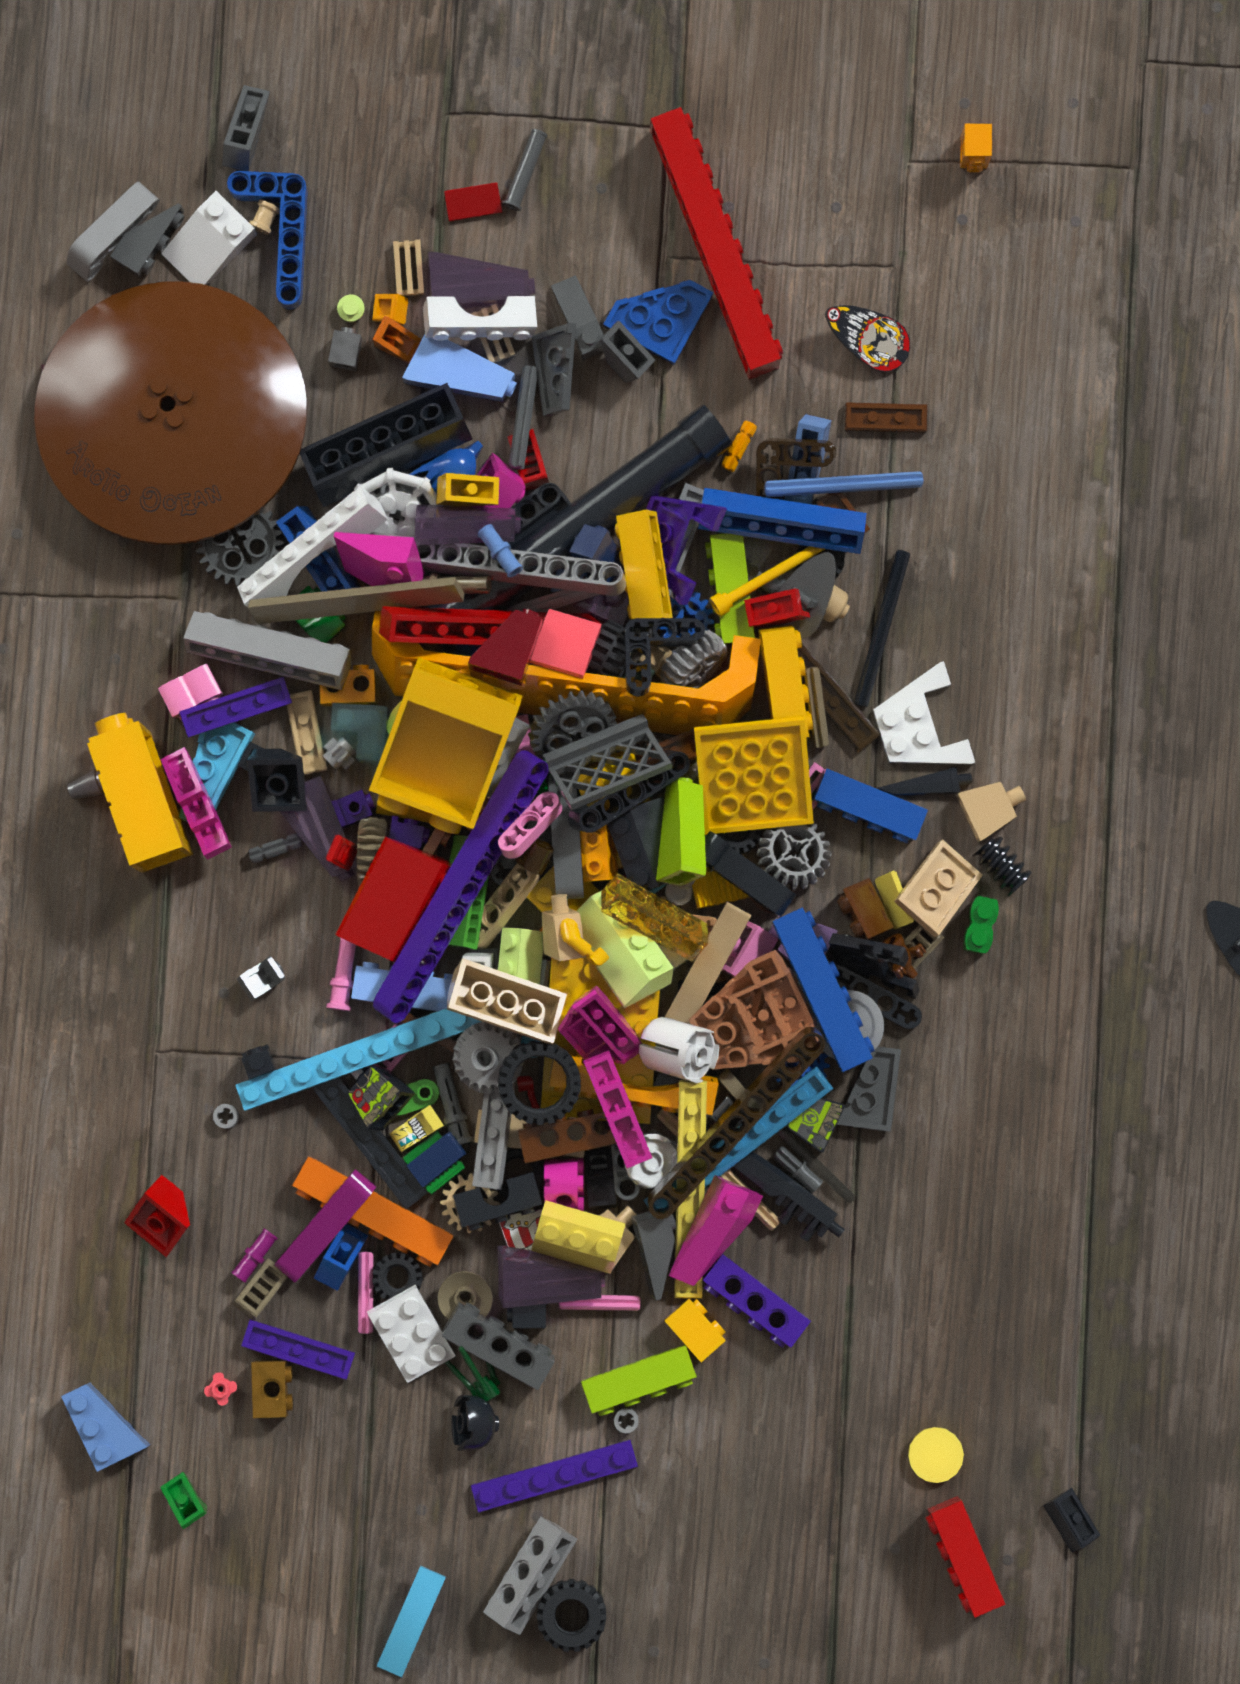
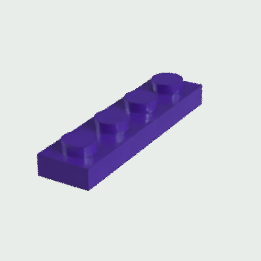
(235, 707)
(298, 1349)

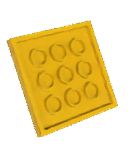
(754, 775)

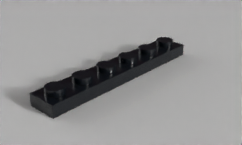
(371, 1143)

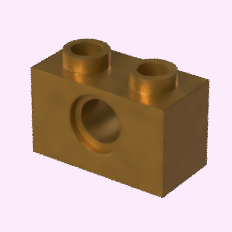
(263, 1404)

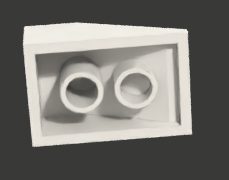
(209, 240)

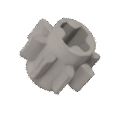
(339, 753)

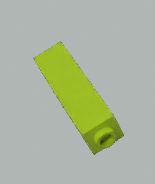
(682, 834)

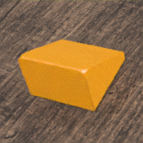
(390, 305)

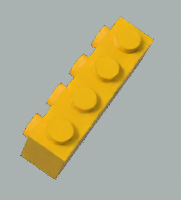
(643, 565)

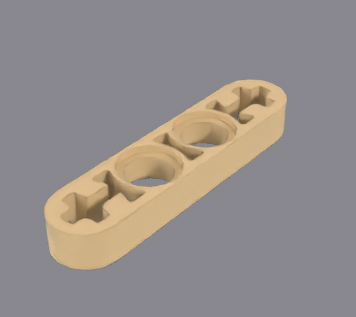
(504, 908)

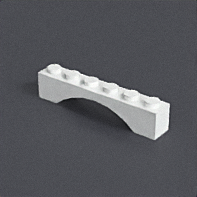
(355, 514)

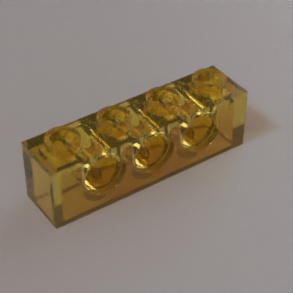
(654, 917)

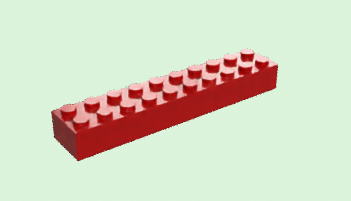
(714, 242)

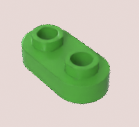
(417, 1102)

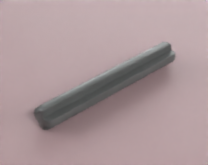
(523, 418)

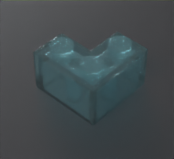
(365, 721)

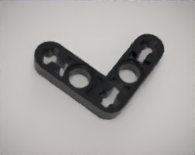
(644, 642)

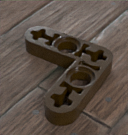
(783, 457)

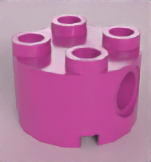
(564, 1182)

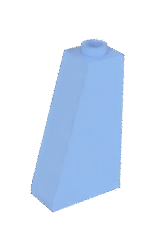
(463, 370)

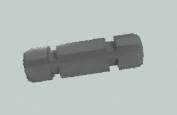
(274, 848)

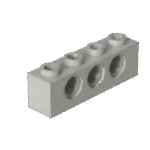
(530, 1575)

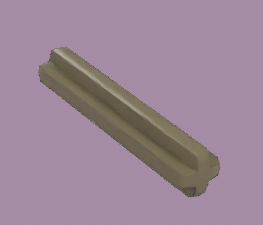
(816, 707)

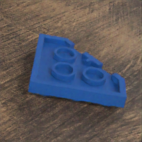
(662, 317)

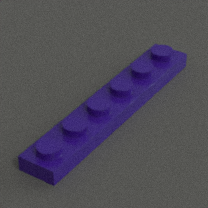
(554, 1475)

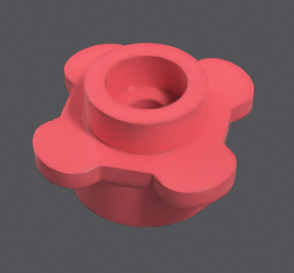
(228, 1388)

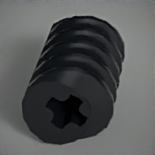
(1003, 865)

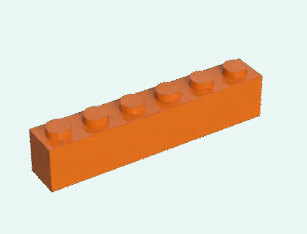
(378, 1214)

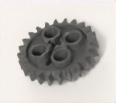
(218, 553)
(569, 721)

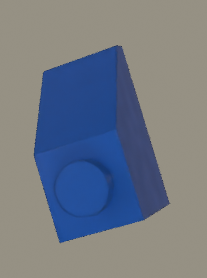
(340, 1257)

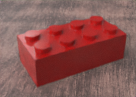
(967, 1560)

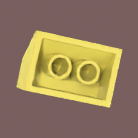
(578, 1237)

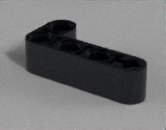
(746, 875)

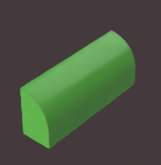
(469, 929)

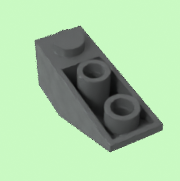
(141, 244)

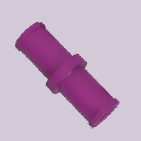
(254, 1255)

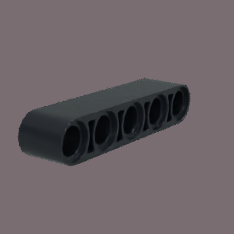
(621, 802)

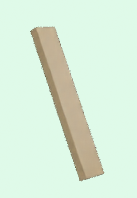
(708, 964)

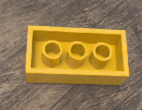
(784, 673)

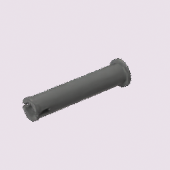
(524, 170)

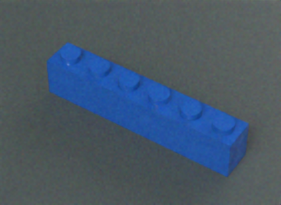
(788, 521)
(822, 989)

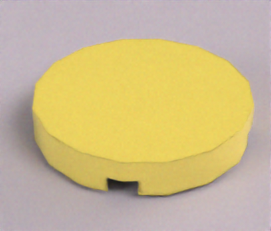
(935, 1454)

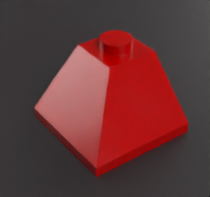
(160, 1216)

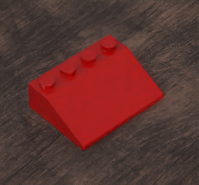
(392, 898)

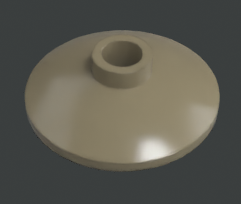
(452, 1287)

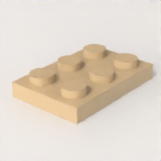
(938, 888)

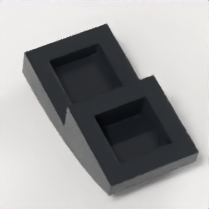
(600, 1179)

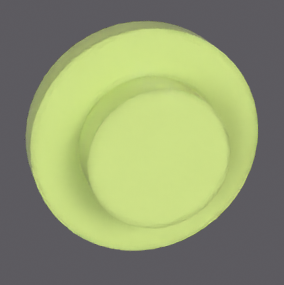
(350, 308)

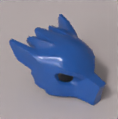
(453, 461)

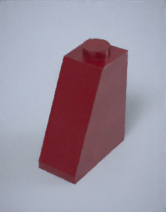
(509, 648)

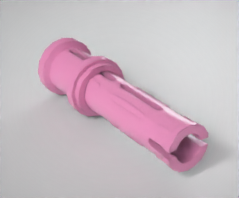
(342, 982)

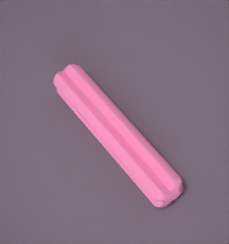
(365, 1291)
(606, 1302)

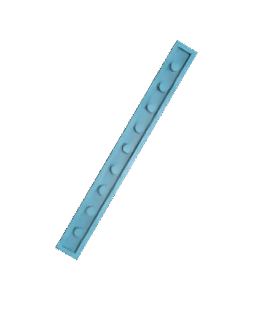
(352, 1057)

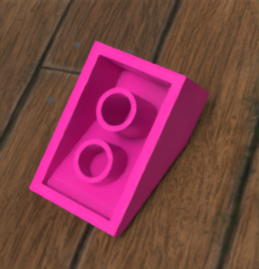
(380, 558)

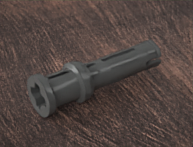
(454, 1117)

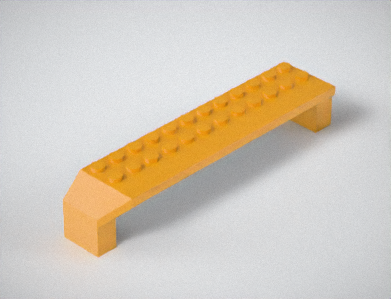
(665, 706)

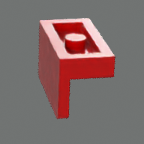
(775, 609)

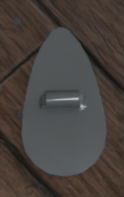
(815, 584)

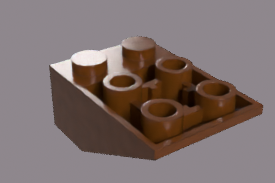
(865, 910)

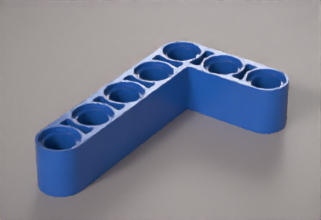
(286, 227)

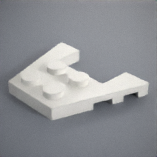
(908, 726)

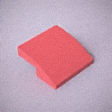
(565, 643)

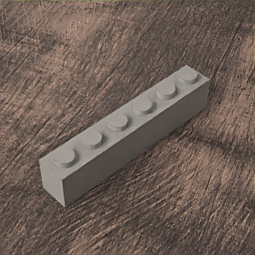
(267, 650)

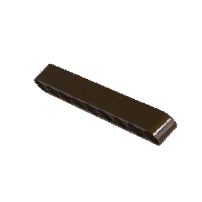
(730, 1135)

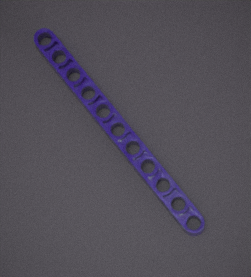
(459, 887)

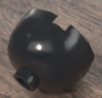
(474, 1423)

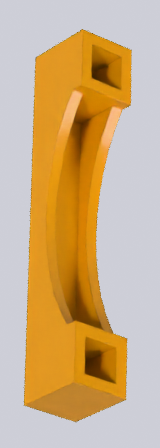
(642, 1095)

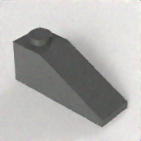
(245, 128)
(578, 310)
(655, 1246)

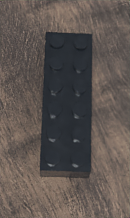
(386, 440)

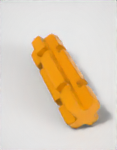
(739, 446)

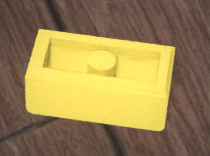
(889, 889)

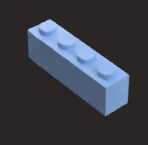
(370, 978)

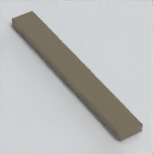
(356, 600)

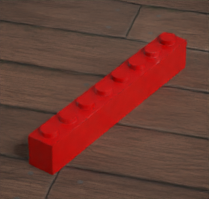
(445, 625)

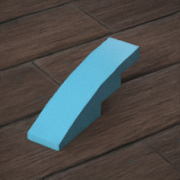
(411, 1621)

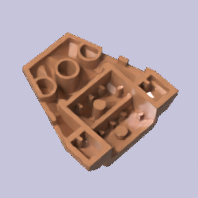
(757, 1014)

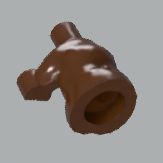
(917, 950)

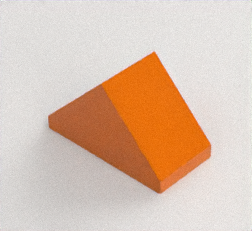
(396, 340)

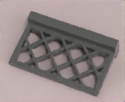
(598, 749)

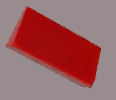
(473, 201)

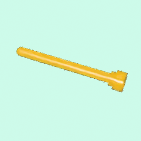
(723, 602)

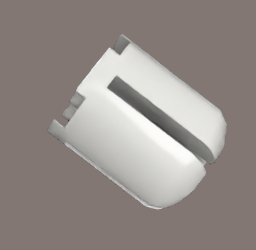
(681, 1049)

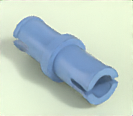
(500, 550)

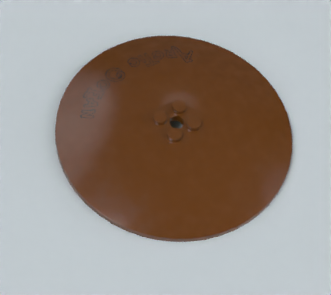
(182, 469)

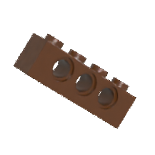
(534, 1150)

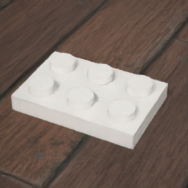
(411, 1333)

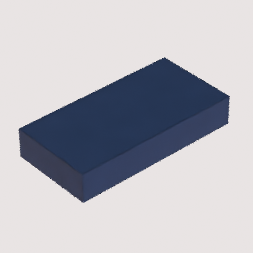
(436, 1159)

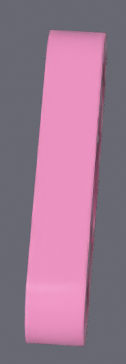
(528, 836)

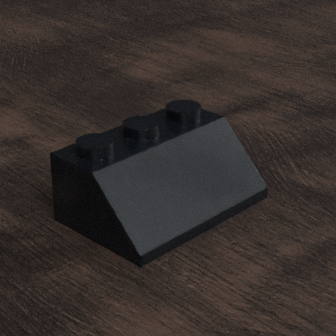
(638, 842)

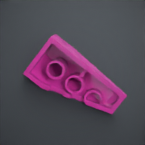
(510, 483)
(719, 1221)

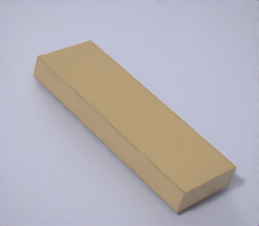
(306, 732)

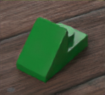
(184, 1500)

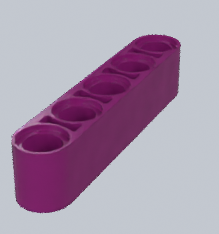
(325, 1226)

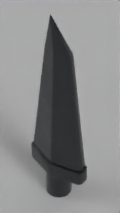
(935, 783)

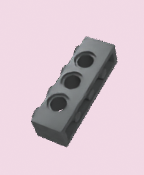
(531, 1372)

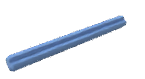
(843, 484)

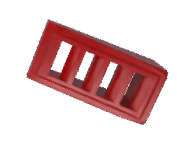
(536, 474)
(342, 853)

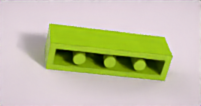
(727, 575)
(639, 1379)

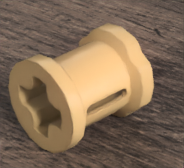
(264, 217)

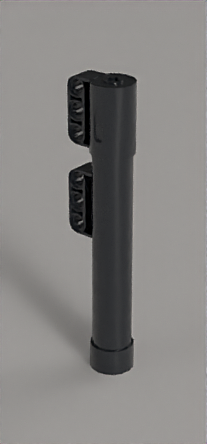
(555, 524)

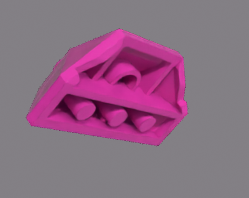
(598, 1026)

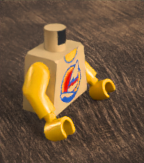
(564, 934)

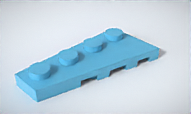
(219, 757)

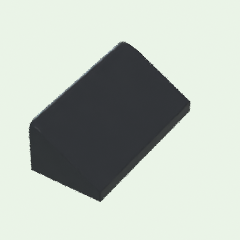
(1071, 1520)

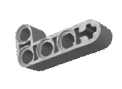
(95, 243)

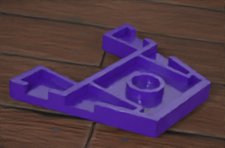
(675, 525)

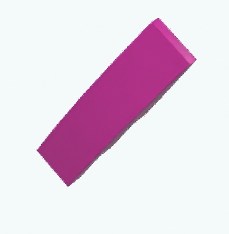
(195, 803)
(617, 1109)

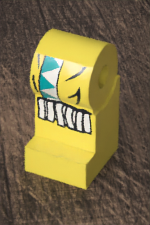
(416, 1128)

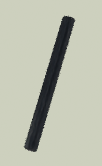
(882, 628)

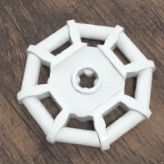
(399, 499)

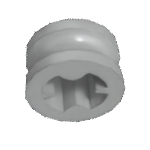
(221, 1109)
(623, 1412)

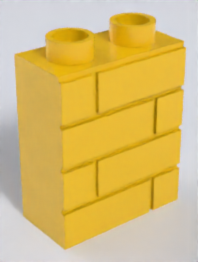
(444, 746)
(138, 793)

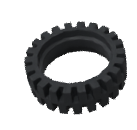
(540, 1115)

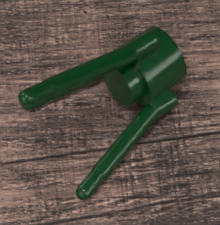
(484, 1387)

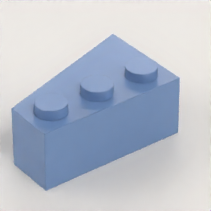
(101, 1427)

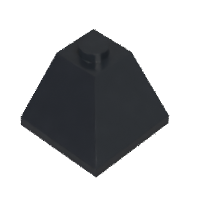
(276, 781)

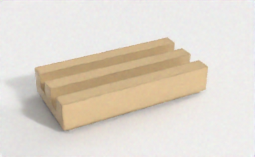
(407, 245)
(501, 356)

